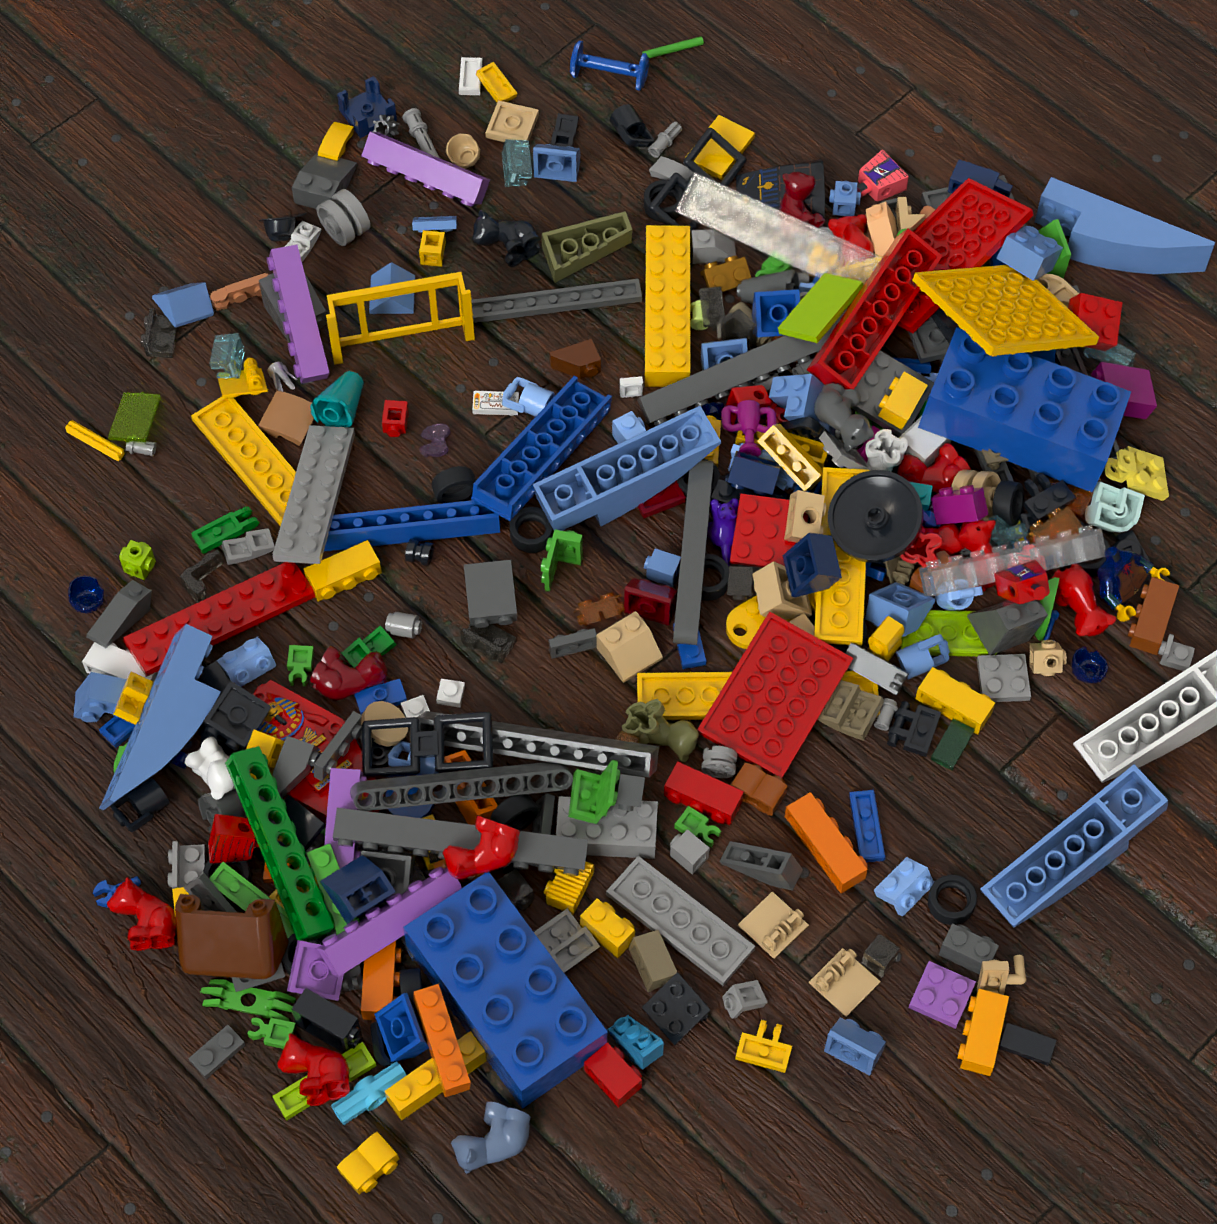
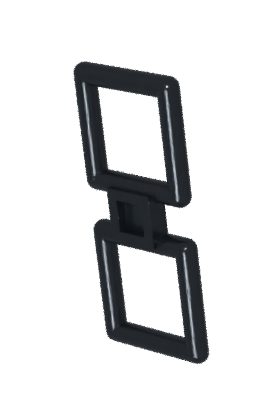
(689, 162)
(426, 744)

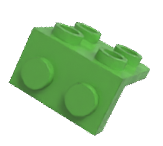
(563, 547)
(593, 793)

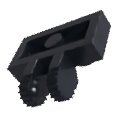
(1047, 500)

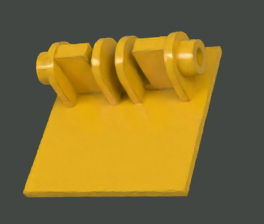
(250, 381)

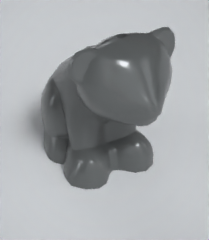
(834, 408)

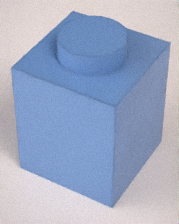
(662, 567)

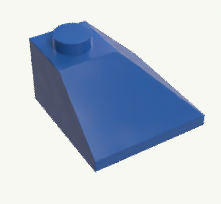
(401, 1029)

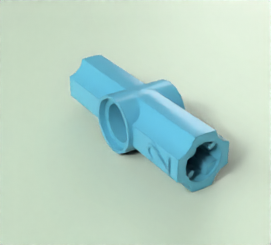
(367, 1093)

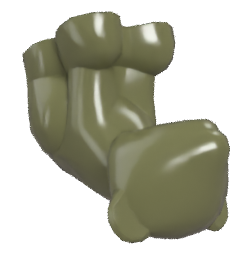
(652, 728)

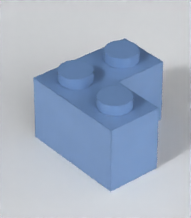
(796, 395)
(97, 696)

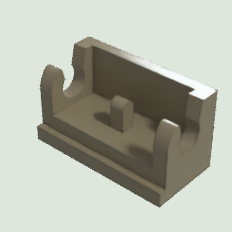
(652, 960)

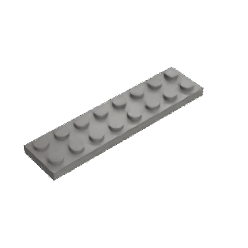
(314, 495)

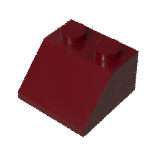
(650, 600)

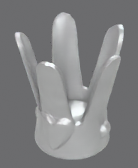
(278, 371)

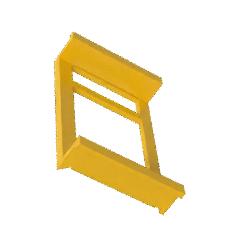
(396, 289)

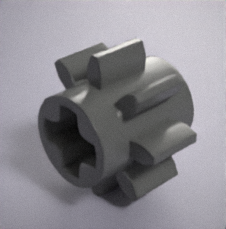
(391, 124)

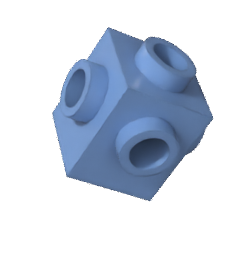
(844, 198)

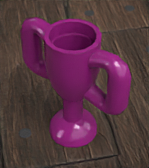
(748, 417)

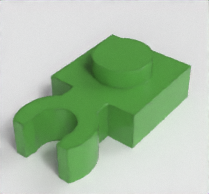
(771, 266)
(299, 660)
(697, 825)
(274, 1034)

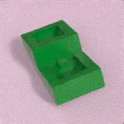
(376, 641)

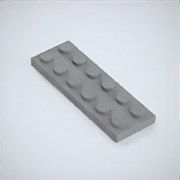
(680, 920)

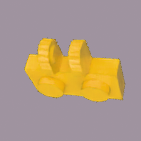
(763, 1051)

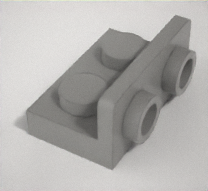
(186, 863)

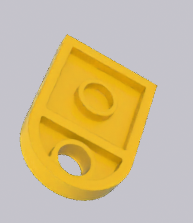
(746, 617)

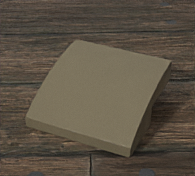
(851, 710)

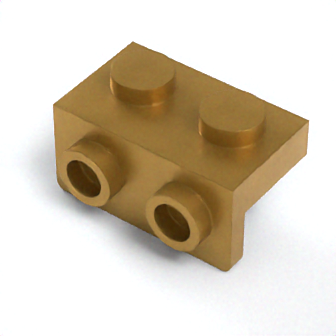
(727, 274)

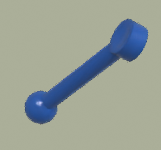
(1054, 616)

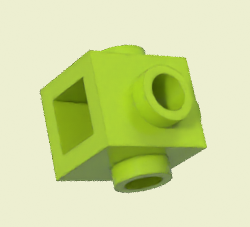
(137, 559)

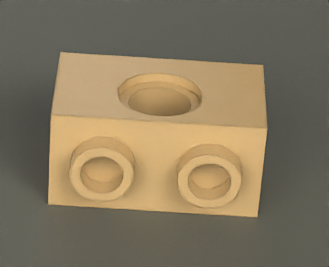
(801, 503)

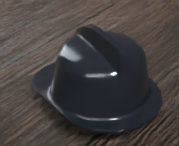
(280, 228)

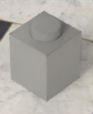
(689, 851)

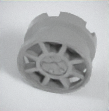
(720, 761)

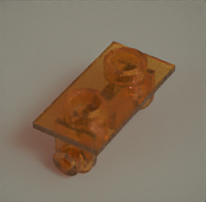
(608, 606)

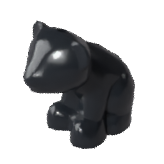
(516, 235)

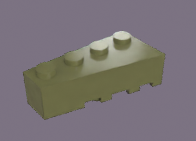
(584, 243)

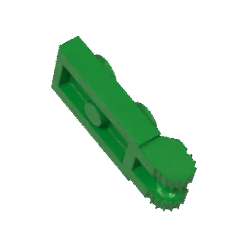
(223, 529)

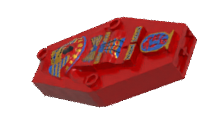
(310, 723)

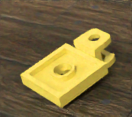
(1141, 470)

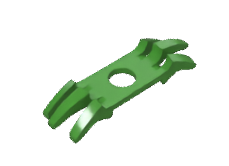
(232, 1000)

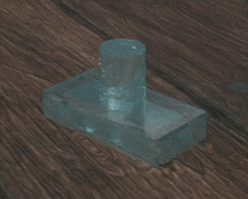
(1006, 535)

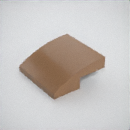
(287, 417)

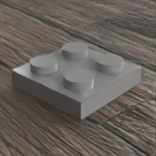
(841, 458)
(1004, 677)

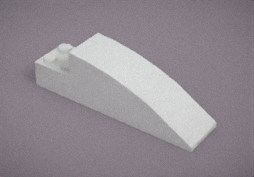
(1155, 723)

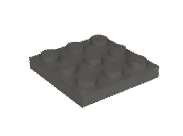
(875, 385)

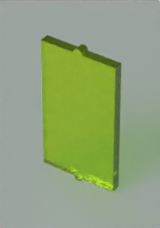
(134, 417)

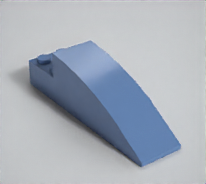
(1118, 236)
(627, 472)
(169, 715)
(1076, 847)

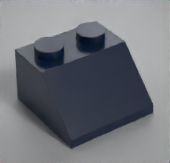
(812, 565)

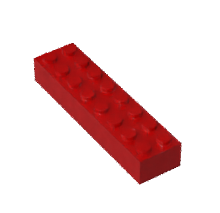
(874, 312)

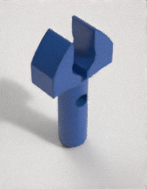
(103, 887)

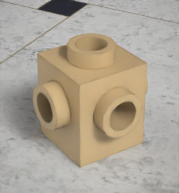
(1047, 658)

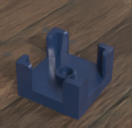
(365, 108)

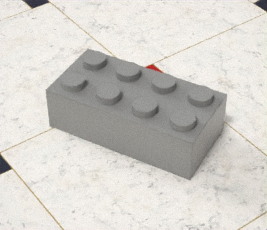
(615, 835)

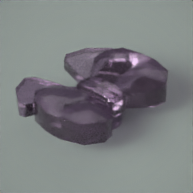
(437, 434)

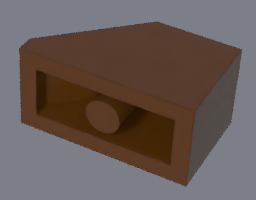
(577, 360)

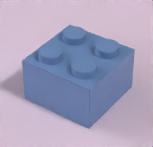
(1030, 252)

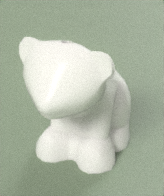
(885, 450)
(211, 766)

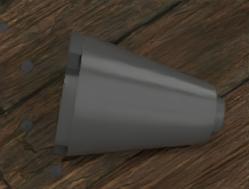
(771, 282)
(227, 805)

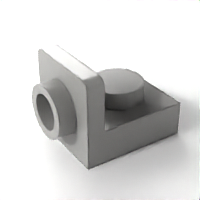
(1175, 654)
(743, 998)

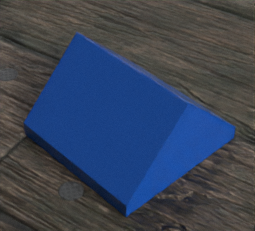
(771, 309)

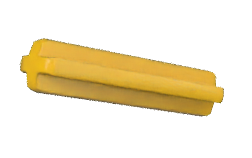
(95, 440)

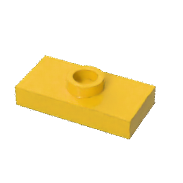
(496, 83)

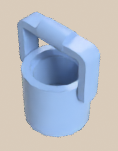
(531, 400)
(958, 599)

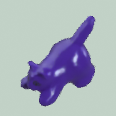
(723, 526)

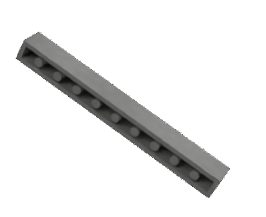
(728, 375)
(550, 745)
(434, 836)

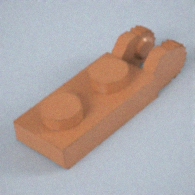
(236, 292)

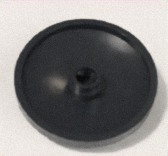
(875, 516)

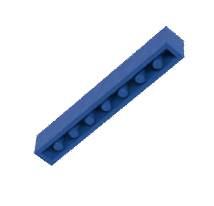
(408, 523)

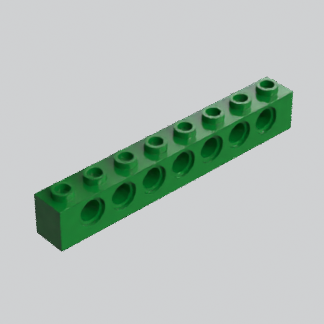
(295, 903)

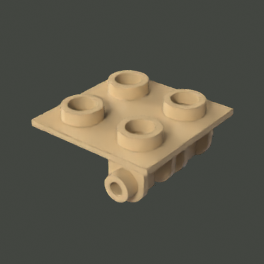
(773, 925)
(844, 981)

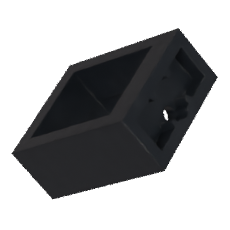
(327, 1021)

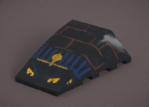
(769, 187)

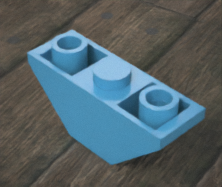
(637, 1041)

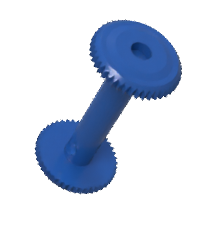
(609, 65)

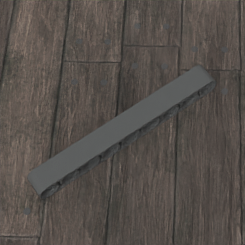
(693, 554)
(451, 780)

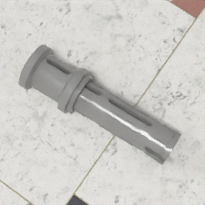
(418, 130)

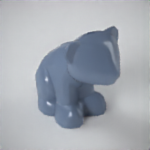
(506, 1138)

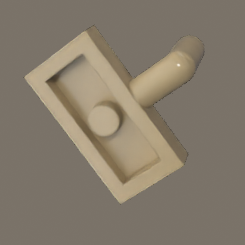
(995, 975)

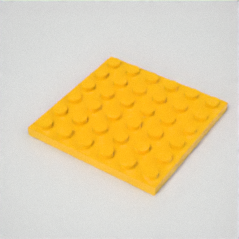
(1005, 310)

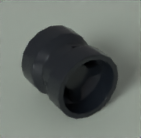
(421, 552)

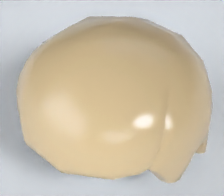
(463, 150)

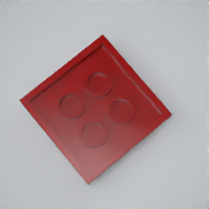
(761, 531)

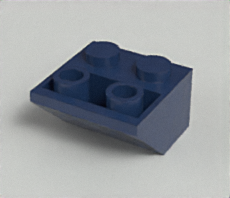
(753, 473)
(357, 888)

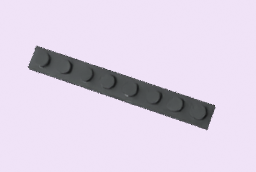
(556, 300)

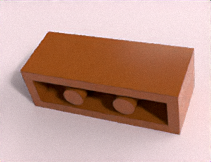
(1153, 615)

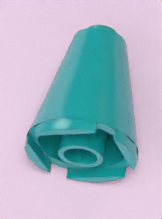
(339, 401)

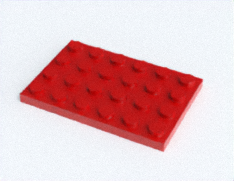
(775, 695)

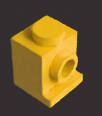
(432, 248)

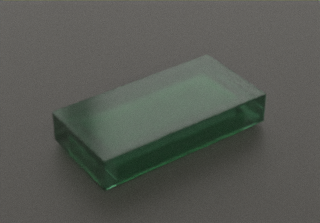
(952, 744)

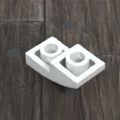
(305, 237)

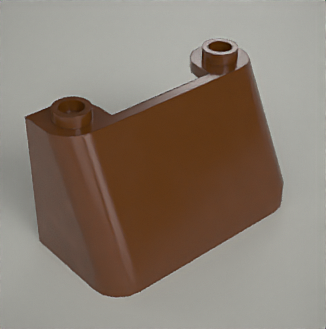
(230, 942)

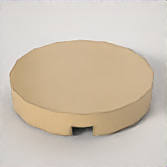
(385, 710)

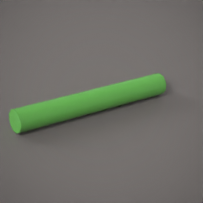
(674, 47)

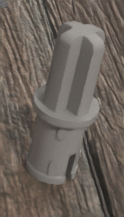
(664, 139)

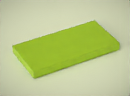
(820, 308)
(954, 628)

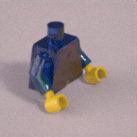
(1122, 577)

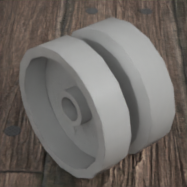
(343, 217)

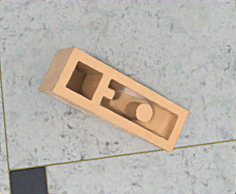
(881, 227)

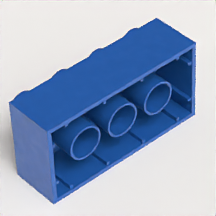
(1026, 411)
(505, 988)

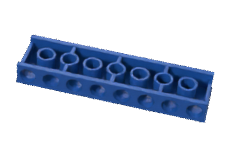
(540, 448)

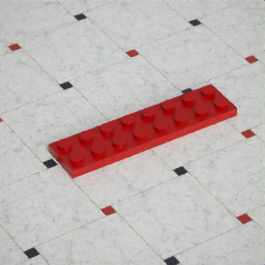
(224, 613)

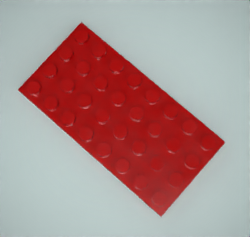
(967, 234)

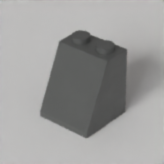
(270, 299)
(490, 593)
(1007, 624)

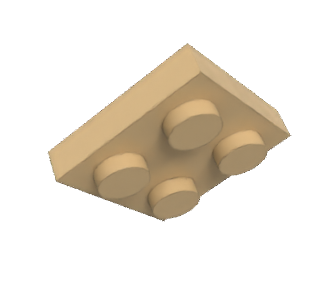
(511, 122)

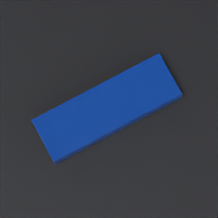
(867, 825)

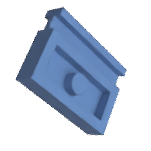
(441, 223)

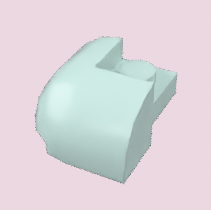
(1114, 508)

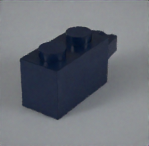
(984, 176)

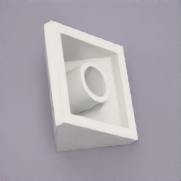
(923, 443)

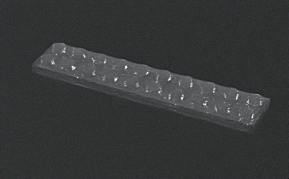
(773, 231)

